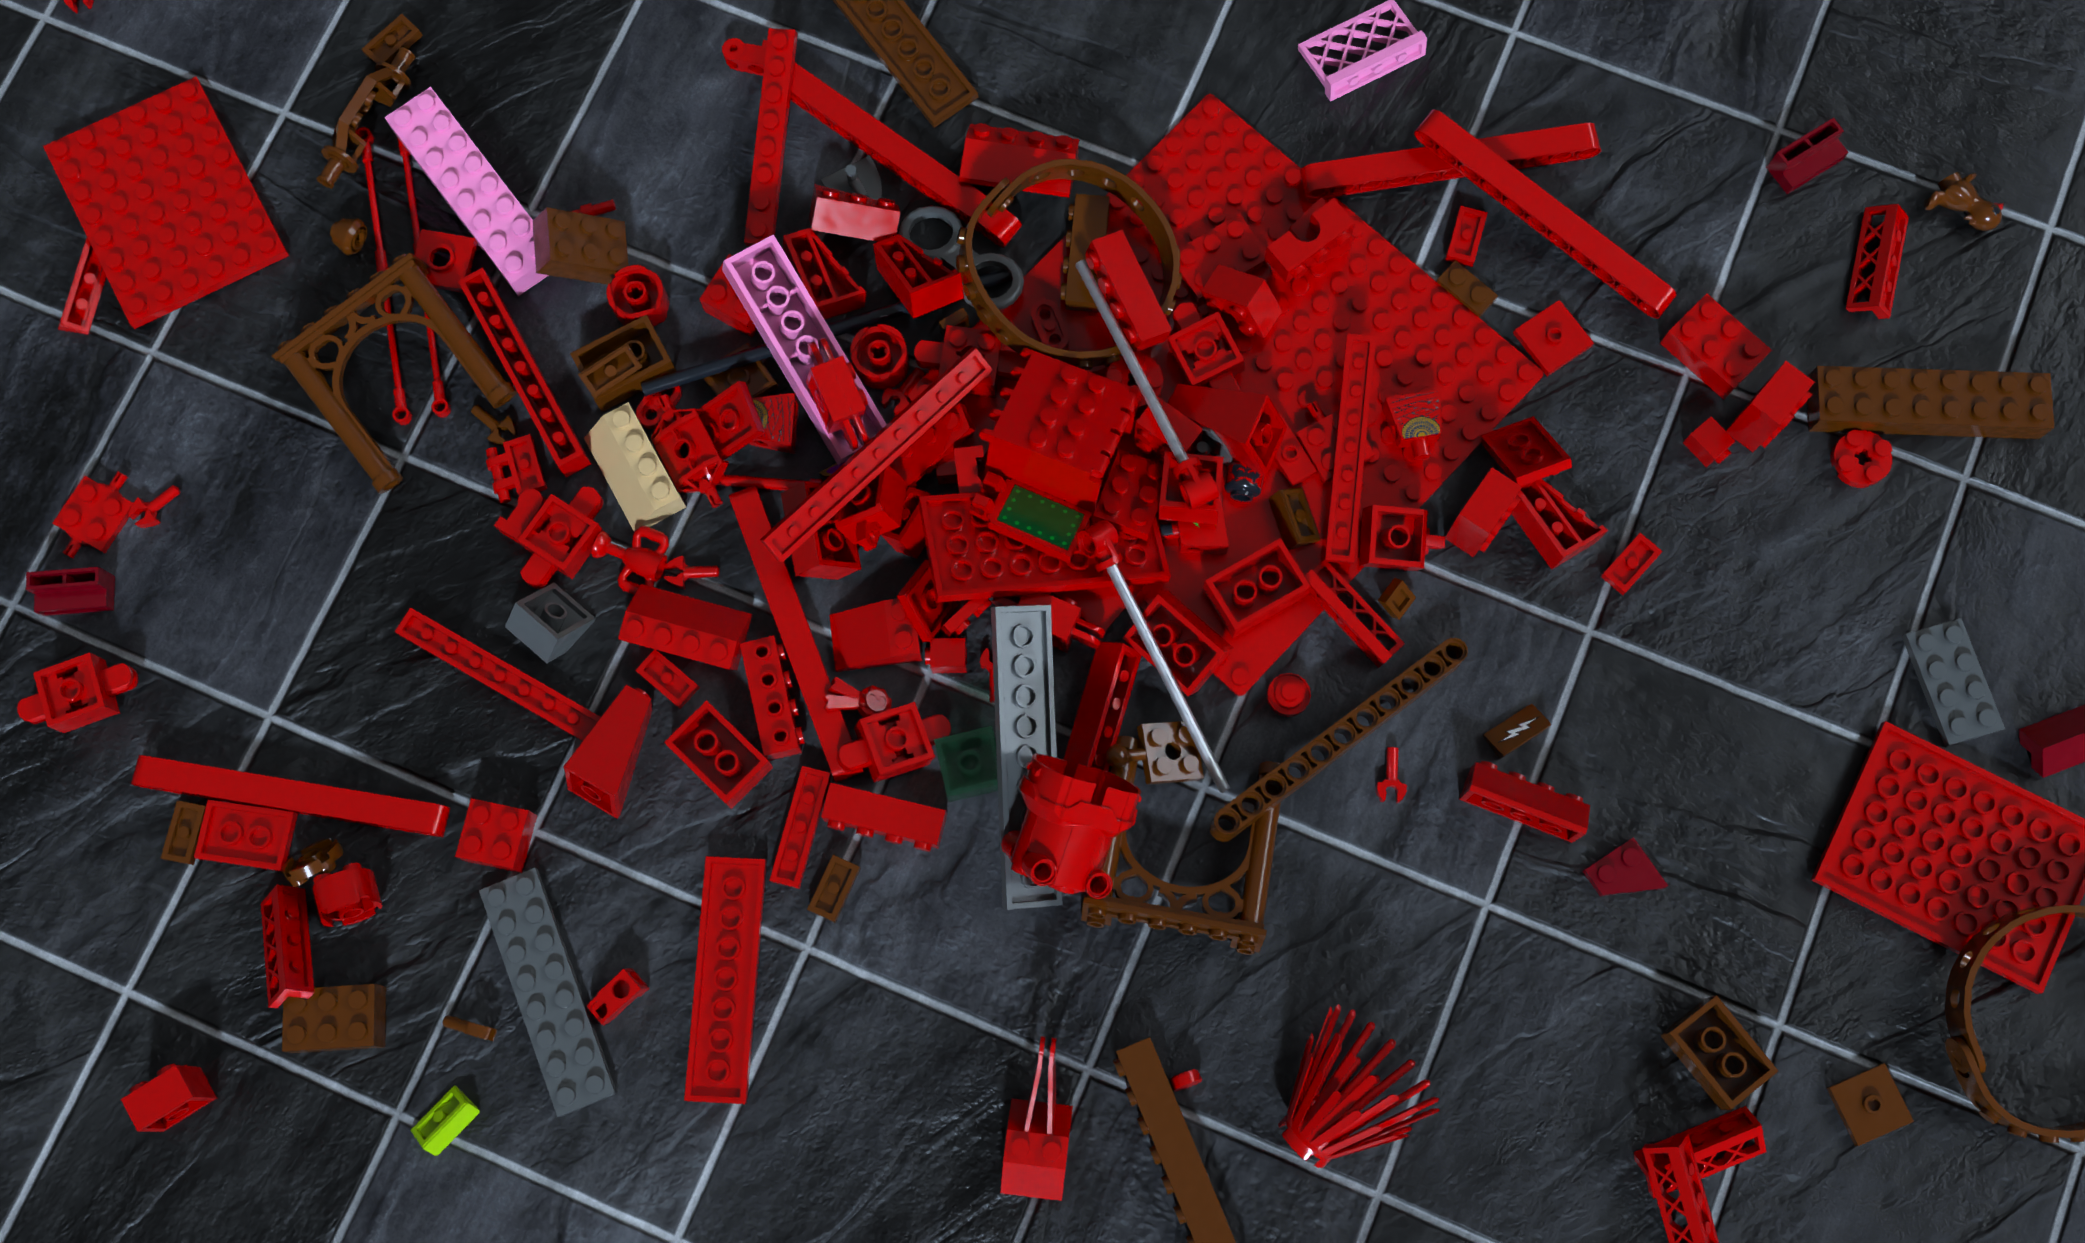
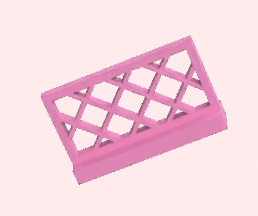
(1373, 63)

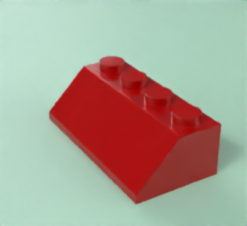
(1006, 152)
(685, 627)
(1526, 802)

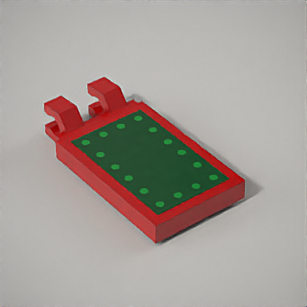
(1030, 516)

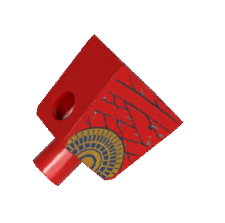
(1415, 420)
(779, 421)

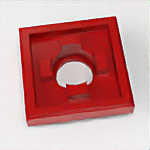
(461, 251)

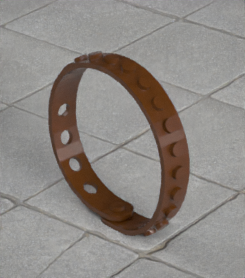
(1079, 170)
(1963, 1045)

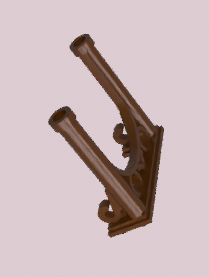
(302, 355)
(1245, 934)

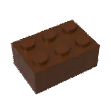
(579, 245)
(646, 347)
(335, 1019)
(1719, 1053)

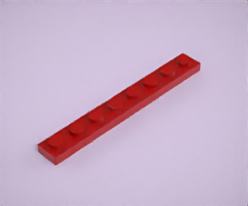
(771, 135)
(1350, 449)
(497, 674)

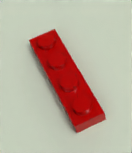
(800, 827)

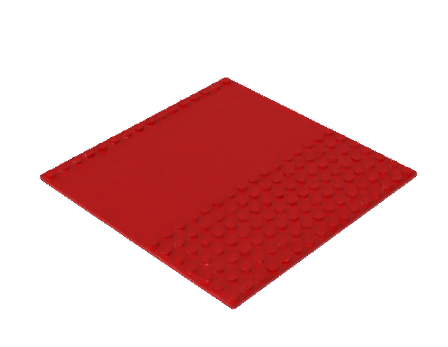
(1424, 342)

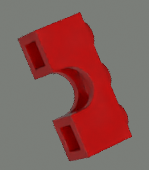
(1293, 257)

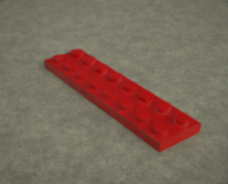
(725, 980)

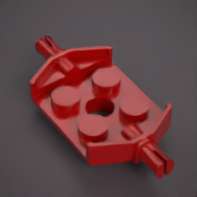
(703, 465)

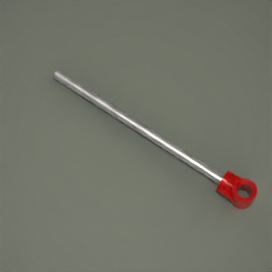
(1197, 487)
(1099, 543)

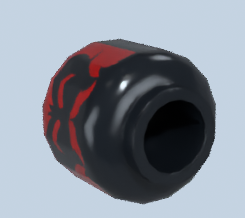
(1242, 482)

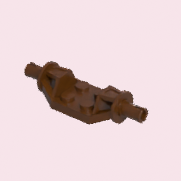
(372, 88)

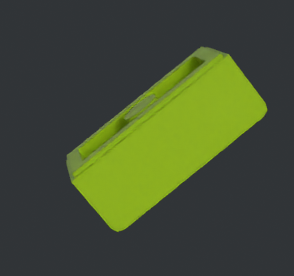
(445, 1121)

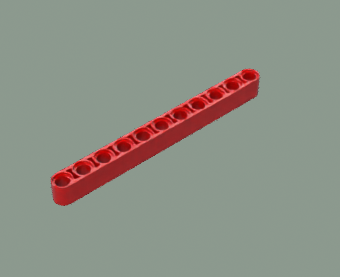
(898, 155)
(1423, 166)
(1545, 214)
(792, 627)
(291, 796)

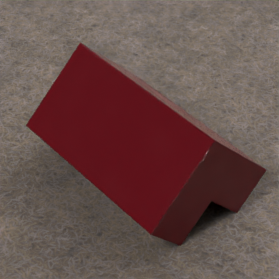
(1808, 156)
(71, 591)
(2056, 741)

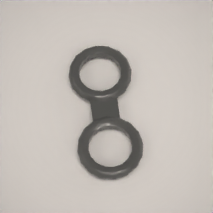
(951, 250)

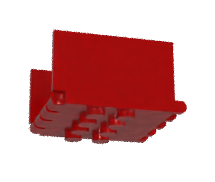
(1059, 428)

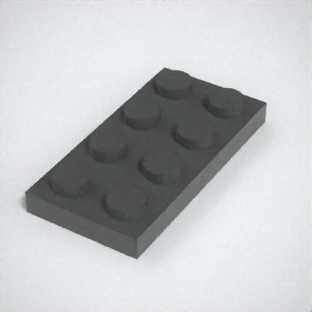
(1953, 682)

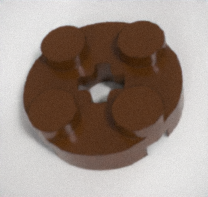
(314, 859)

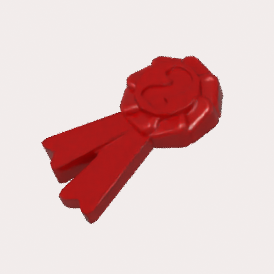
(867, 702)

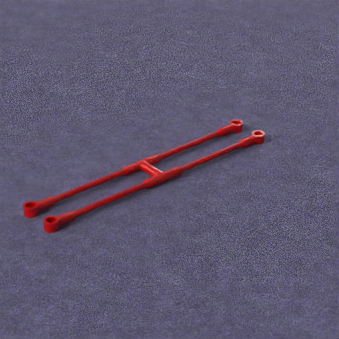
(381, 265)

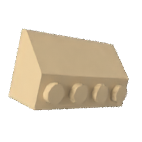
(633, 468)

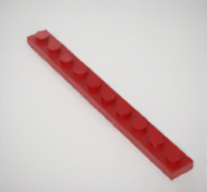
(876, 455)

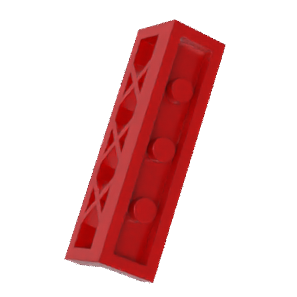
(1887, 263)
(1346, 617)
(287, 945)
(1708, 1139)
(1690, 1188)

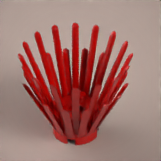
(1325, 1120)

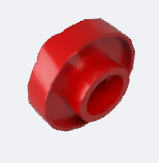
(1288, 694)

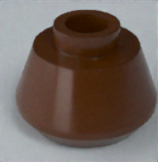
(349, 235)

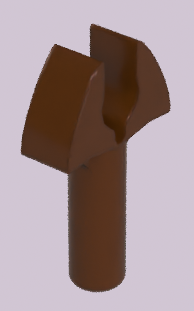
(494, 425)
(470, 1028)

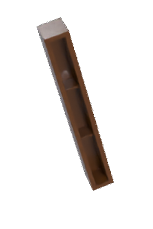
(1172, 1144)

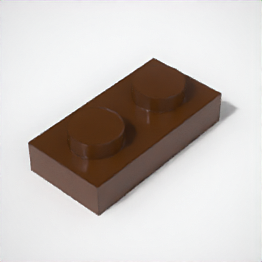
(387, 43)
(1467, 288)
(183, 833)
(834, 888)

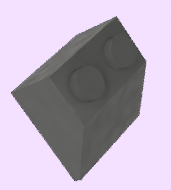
(549, 622)

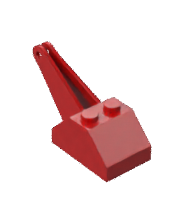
(1037, 1140)

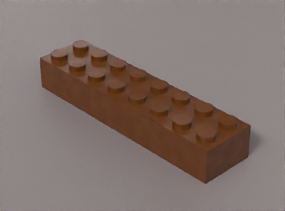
(1930, 402)

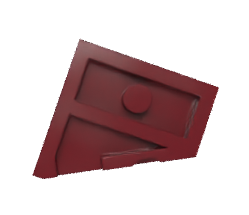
(1624, 871)

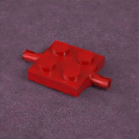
(1320, 441)
(94, 514)

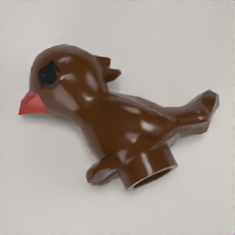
(1961, 195)

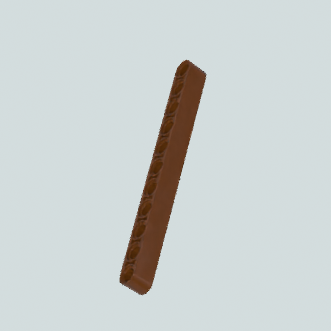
(1330, 747)

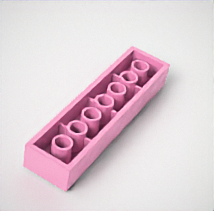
(469, 186)
(787, 323)

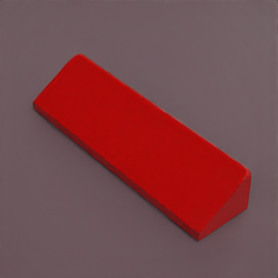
(83, 293)

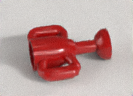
(636, 558)

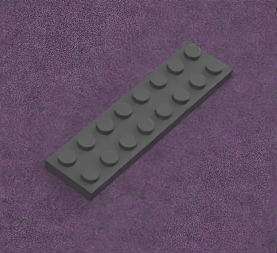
(547, 992)

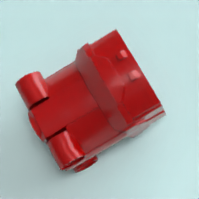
(1070, 825)

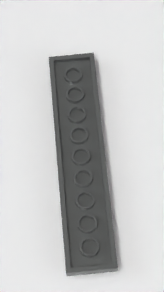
(1023, 728)

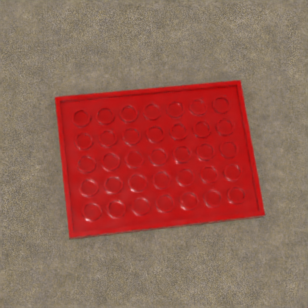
(165, 202)
(1955, 850)

